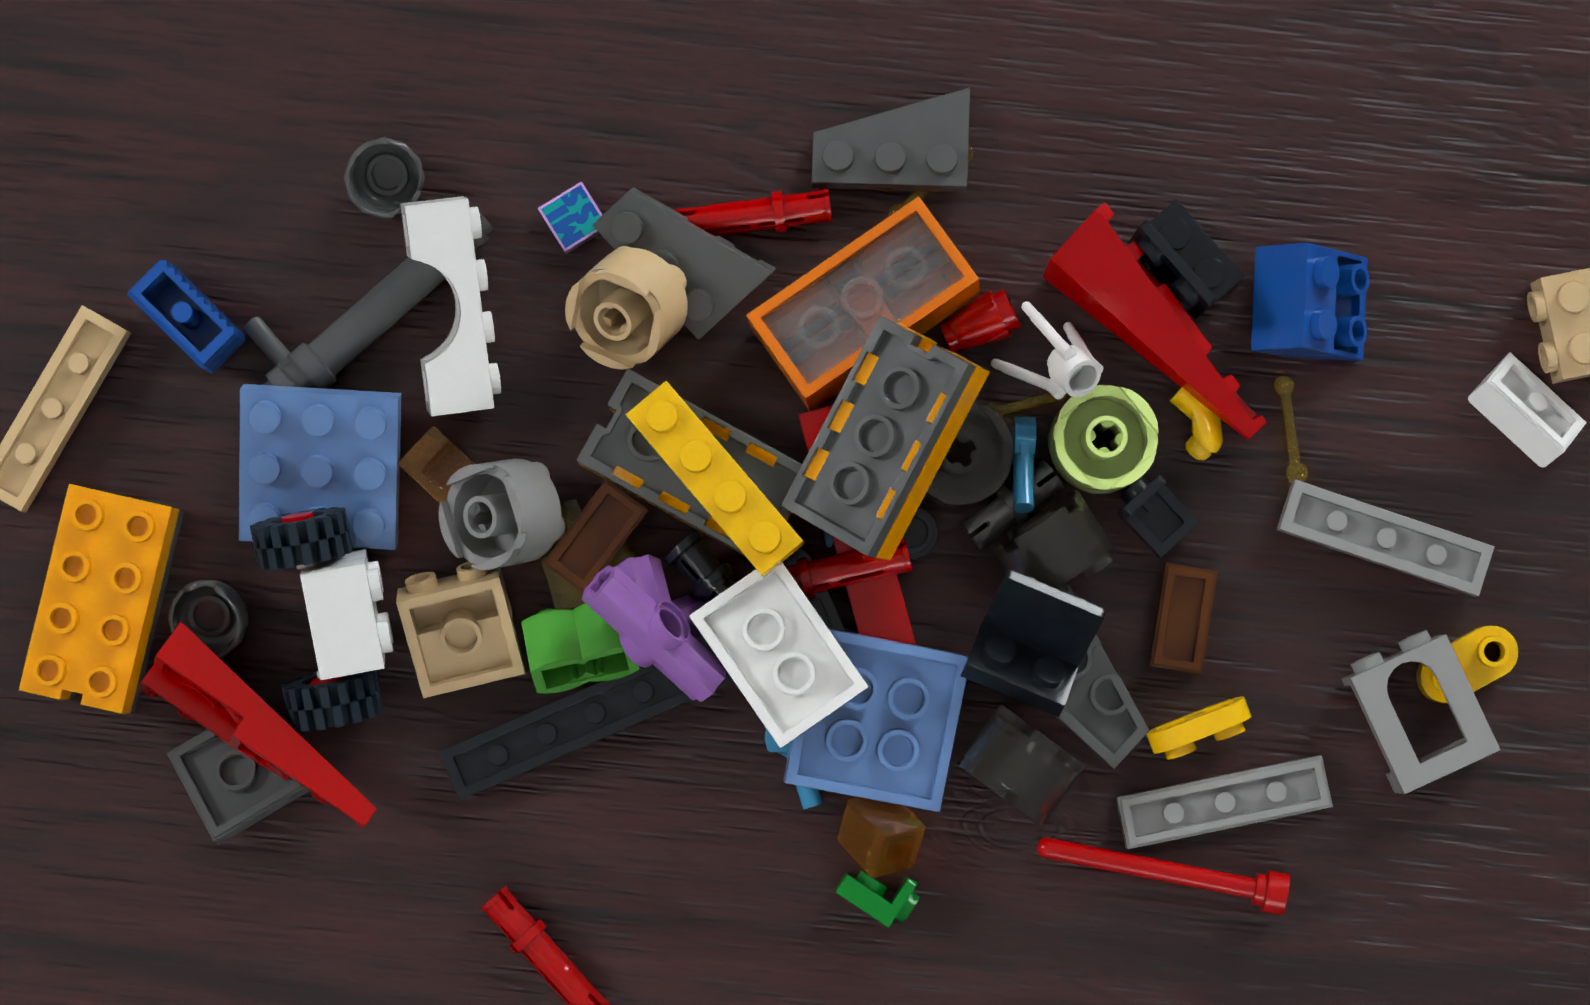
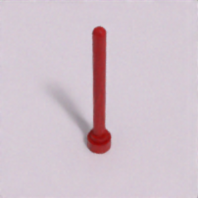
(1266, 890)

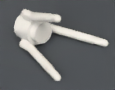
(1069, 366)

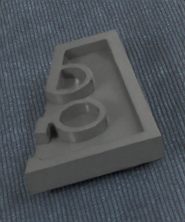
(898, 149)
(713, 267)
(1102, 708)

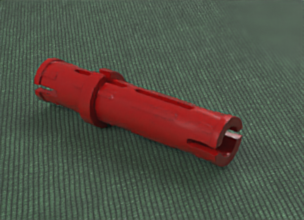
(761, 214)
(846, 569)
(540, 950)

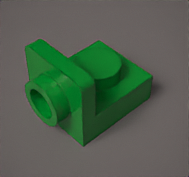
(868, 896)

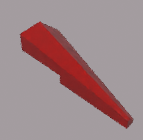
(1131, 303)
(220, 701)

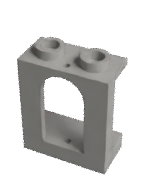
(1370, 688)

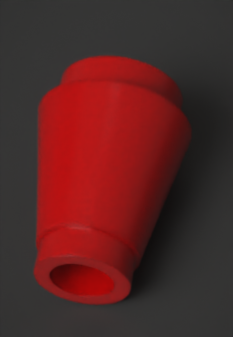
(981, 322)

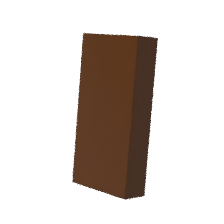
(596, 536)
(1182, 618)

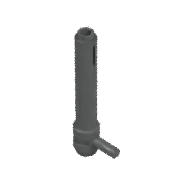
(355, 330)

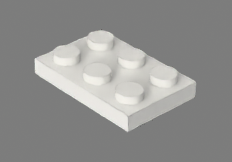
(778, 652)

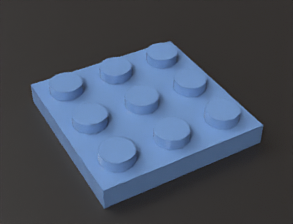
(321, 452)
(892, 736)

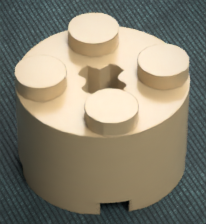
(627, 307)

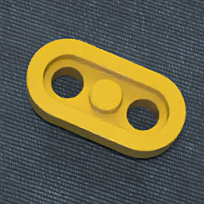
(1475, 665)
(1221, 720)

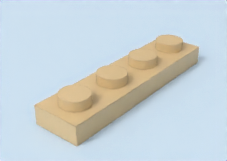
(57, 405)

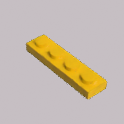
(715, 479)

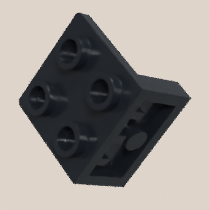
(1185, 259)
(1032, 642)

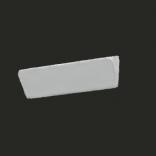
(1526, 411)

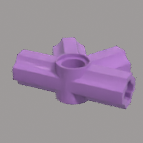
(653, 627)

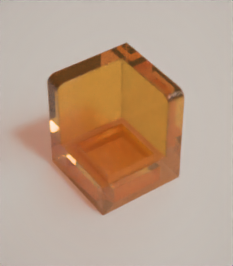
(434, 462)
(880, 835)

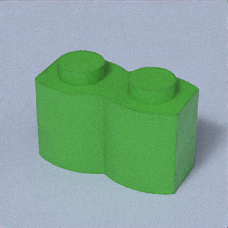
(573, 648)

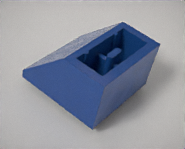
(1309, 302)

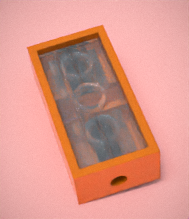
(894, 270)

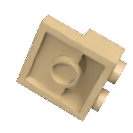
(1563, 314)
(459, 629)

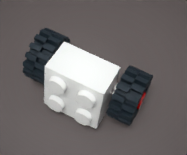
(341, 612)

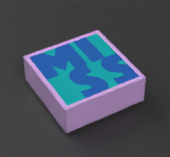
(571, 217)

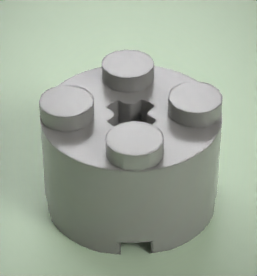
(501, 513)

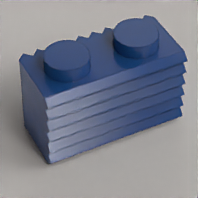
(187, 316)

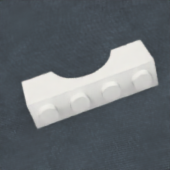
(458, 371)

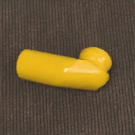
(1205, 426)

